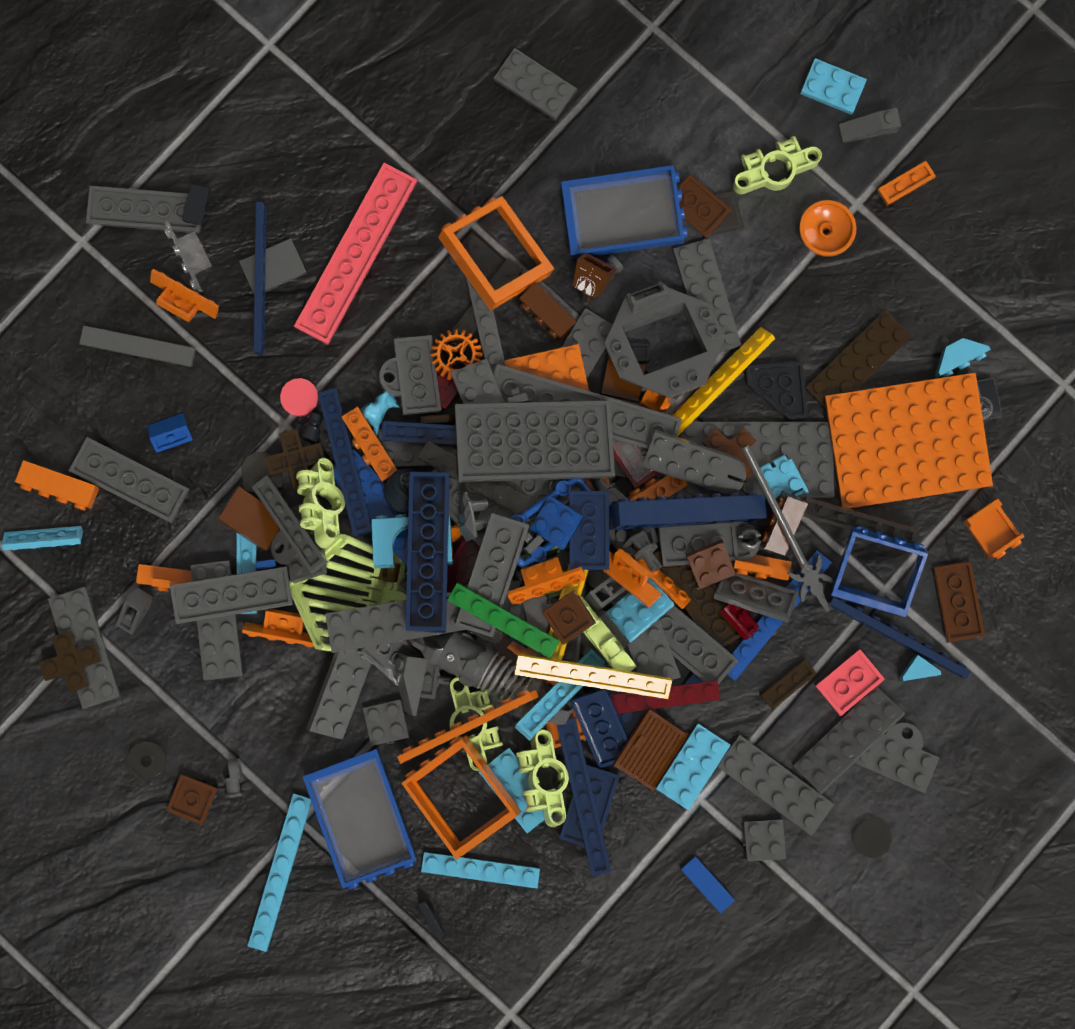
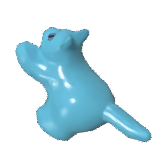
(376, 411)

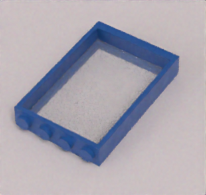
(624, 212)
(360, 819)

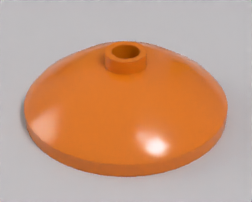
(834, 218)

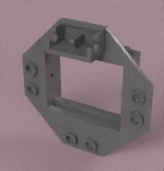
(652, 305)

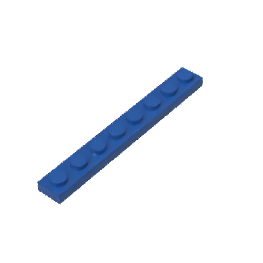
(767, 626)

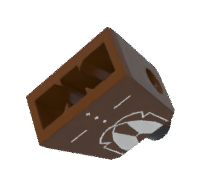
(592, 276)

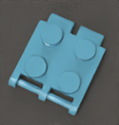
(783, 477)

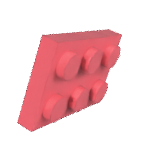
(849, 682)

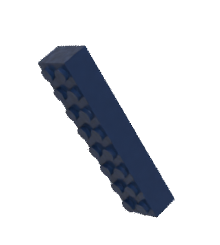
(686, 511)
(427, 552)

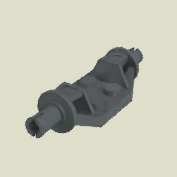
(625, 538)

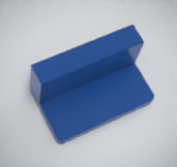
(169, 433)

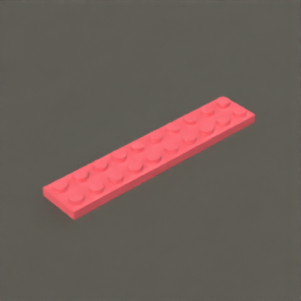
(355, 253)

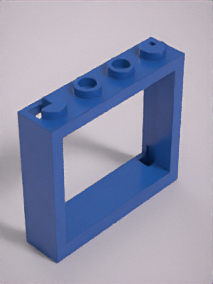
(871, 600)

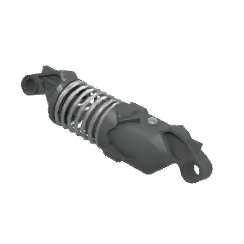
(483, 668)

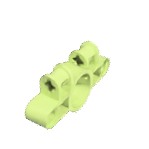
(788, 152)
(320, 482)
(607, 644)
(463, 702)
(537, 798)

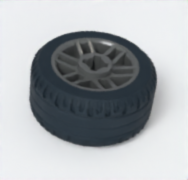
(397, 491)

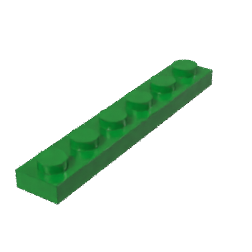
(503, 620)

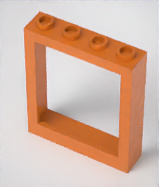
(492, 297)
(433, 815)

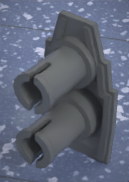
(468, 523)

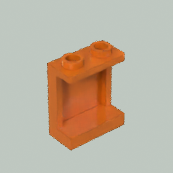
(993, 530)

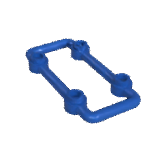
(561, 488)

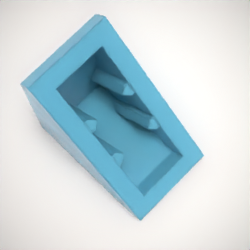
(918, 669)

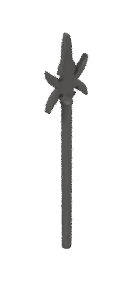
(810, 576)

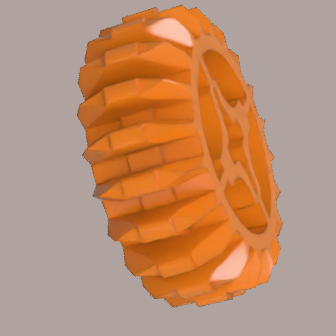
(442, 345)

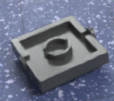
(386, 722)
(764, 840)

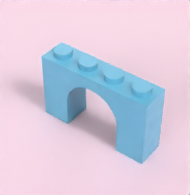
(383, 537)

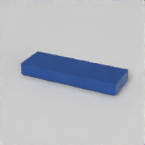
(707, 884)

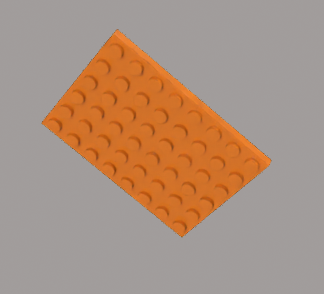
(908, 441)

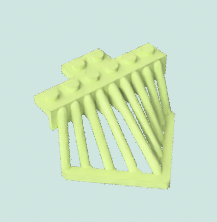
(379, 591)

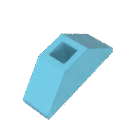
(959, 355)

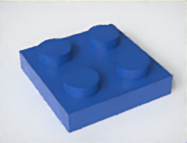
(556, 522)

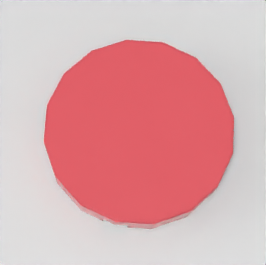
(299, 397)

